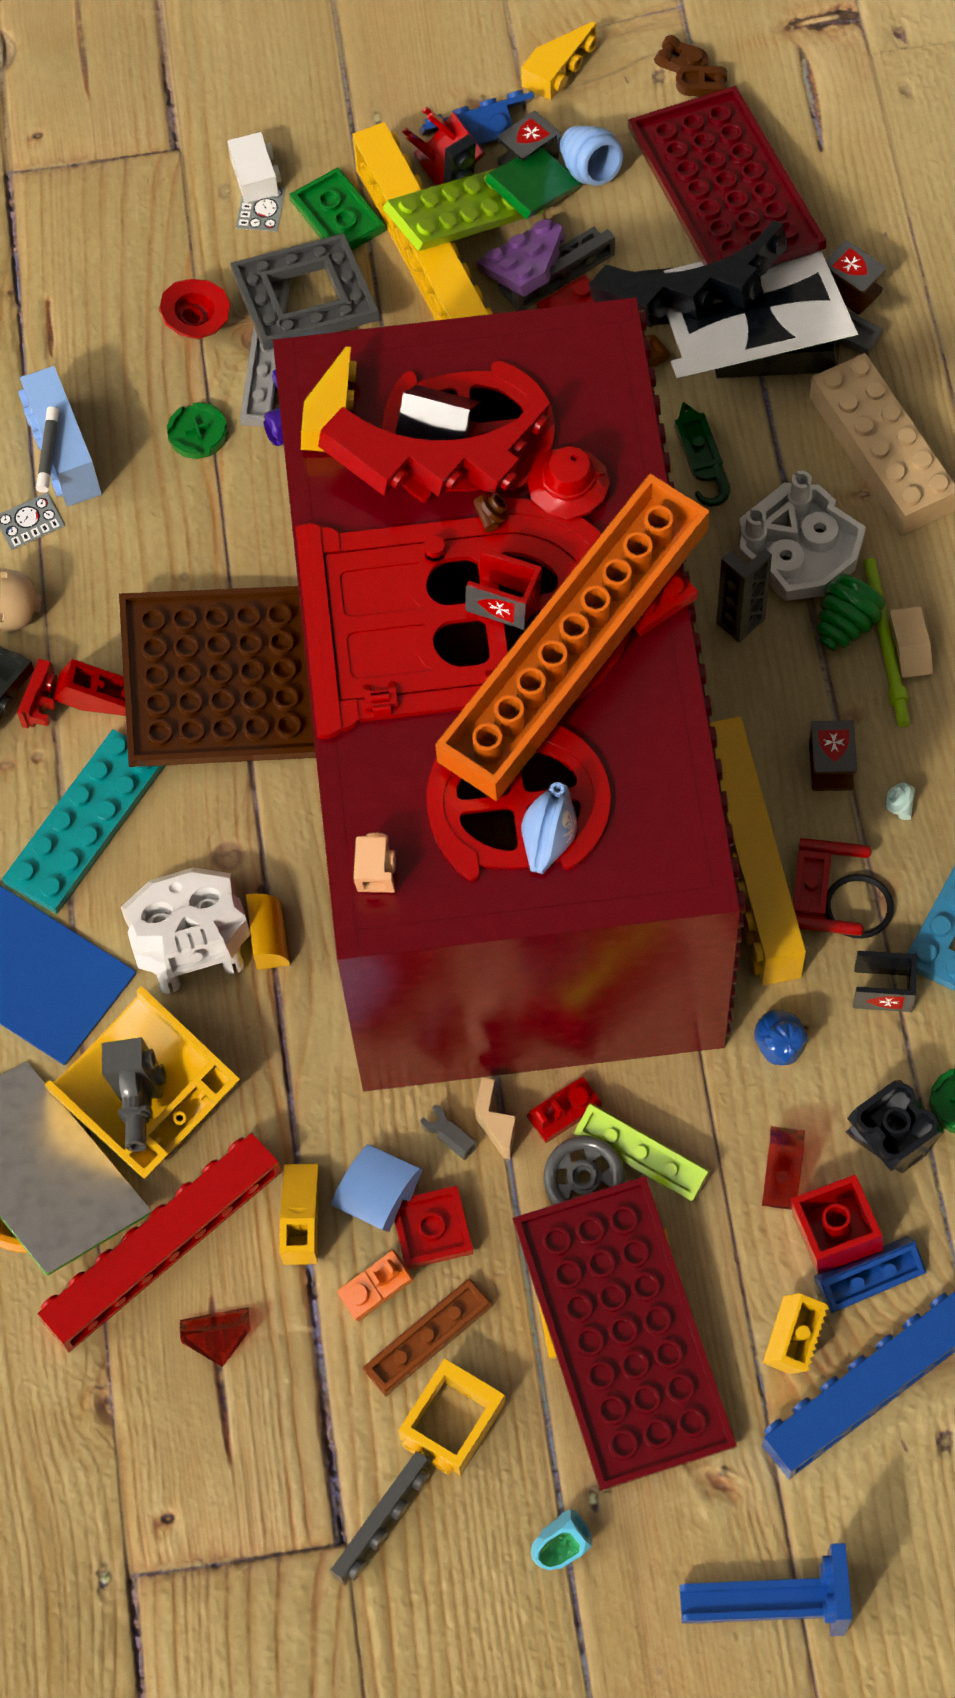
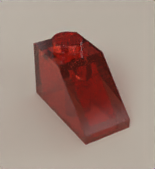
(783, 1167)

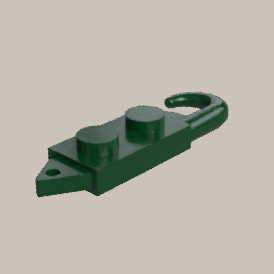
(702, 453)

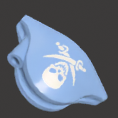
(548, 827)

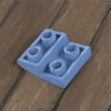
(376, 1187)

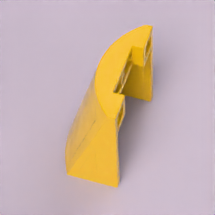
(191, 1091)

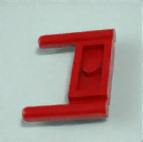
(813, 882)

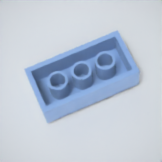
(71, 465)

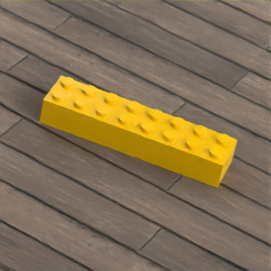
(769, 910)

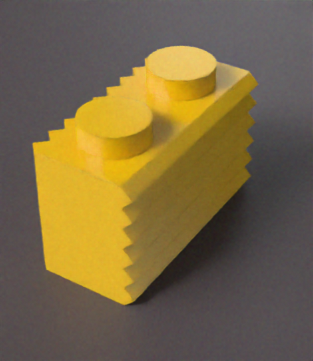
(795, 1333)

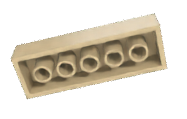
(883, 443)

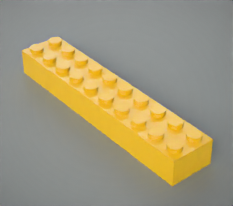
(435, 270)

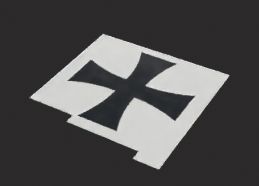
(793, 312)

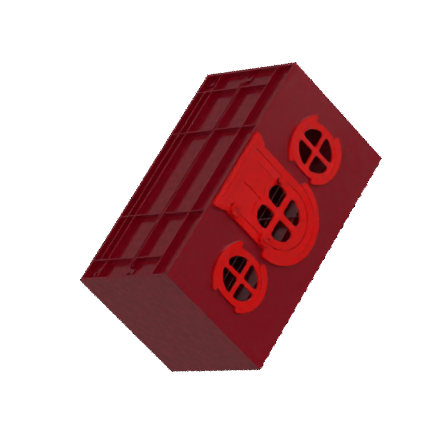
(474, 953)

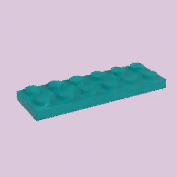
(80, 825)

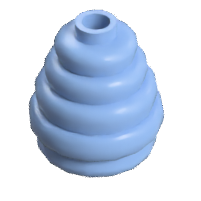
(591, 154)

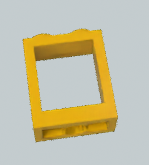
(470, 1387)

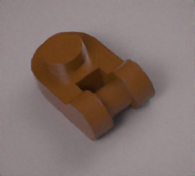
(688, 55)
(691, 80)

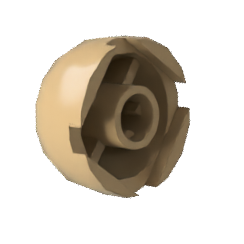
(17, 600)

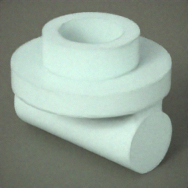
(900, 800)

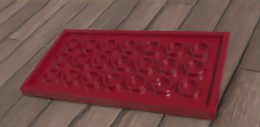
(723, 176)
(623, 1333)

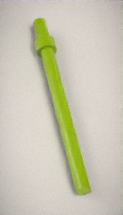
(897, 693)

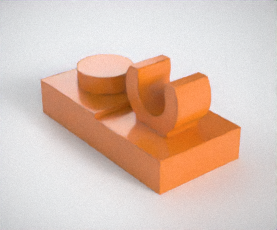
(375, 1285)

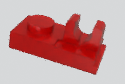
(36, 696)
(562, 1109)

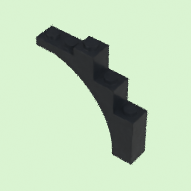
(694, 290)

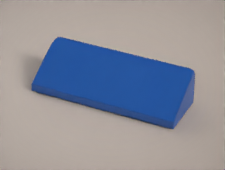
(871, 1275)

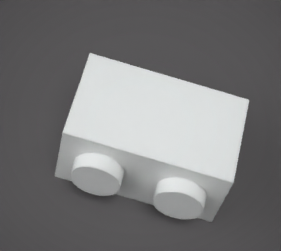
(253, 167)

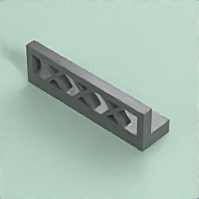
(573, 261)
(743, 593)

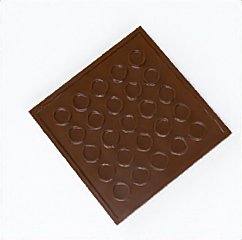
(215, 676)

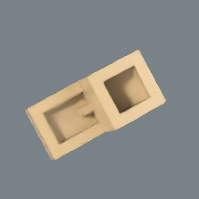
(911, 640)
(497, 1126)

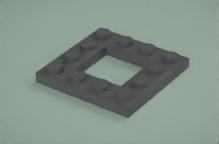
(354, 302)

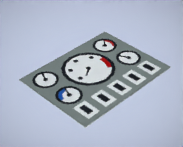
(262, 213)
(29, 521)

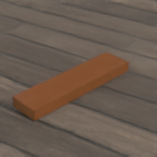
(427, 1337)

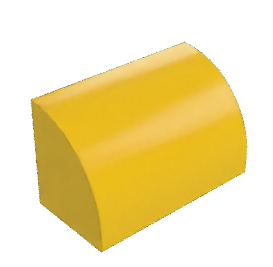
(267, 931)

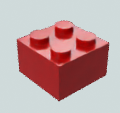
(837, 1224)

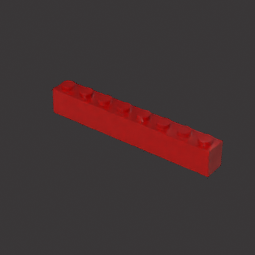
(159, 1242)

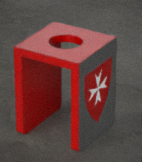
(498, 604)

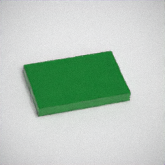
(532, 183)
(337, 208)

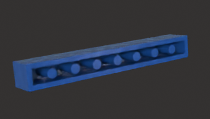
(863, 1390)

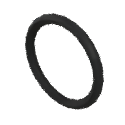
(860, 877)

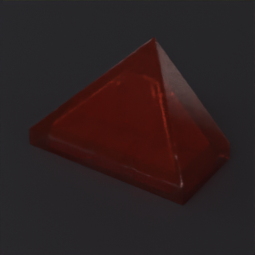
(216, 1334)

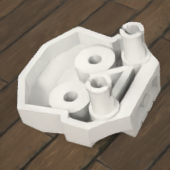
(813, 555)
(186, 924)

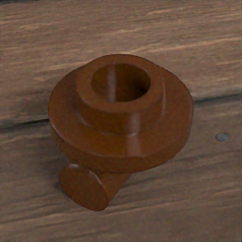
(491, 510)

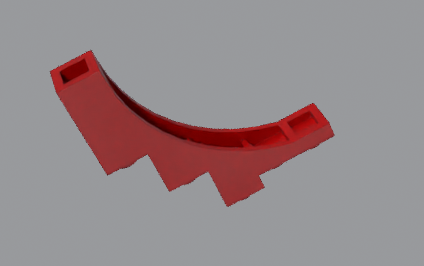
(388, 458)

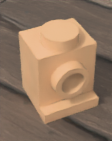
(374, 864)

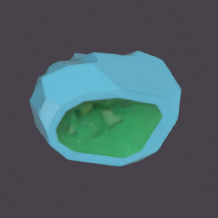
(561, 1541)

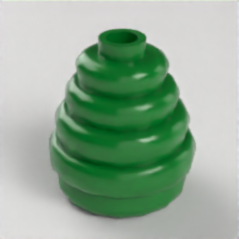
(848, 611)

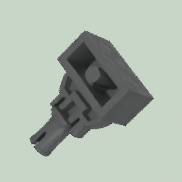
(136, 1080)

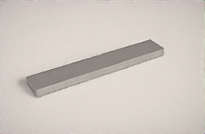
(259, 385)

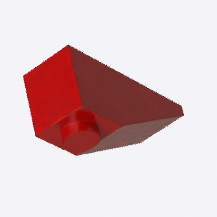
(90, 689)

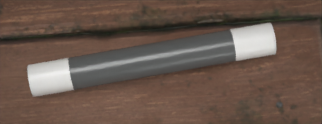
(47, 449)

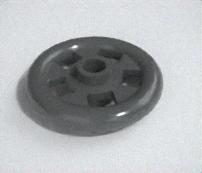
(561, 1159)

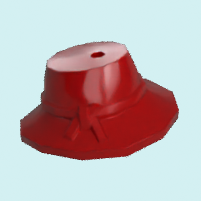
(194, 308)
(568, 483)

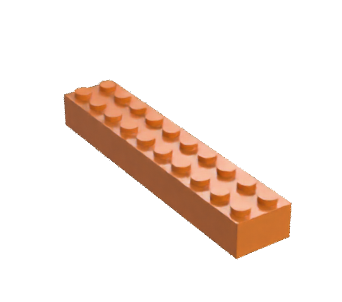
(572, 637)

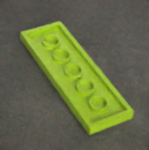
(450, 211)

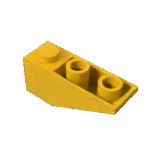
(555, 61)
(327, 399)
(299, 1214)

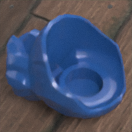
(780, 1036)

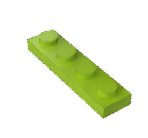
(644, 1152)

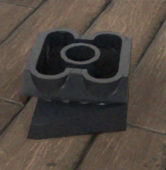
(895, 1126)

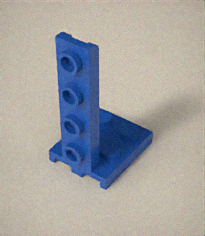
(776, 1599)

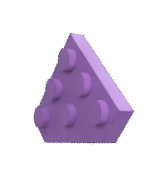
(526, 258)

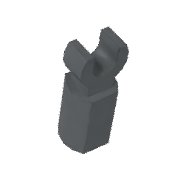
(450, 1134)

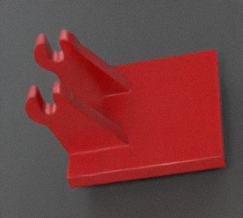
(432, 153)

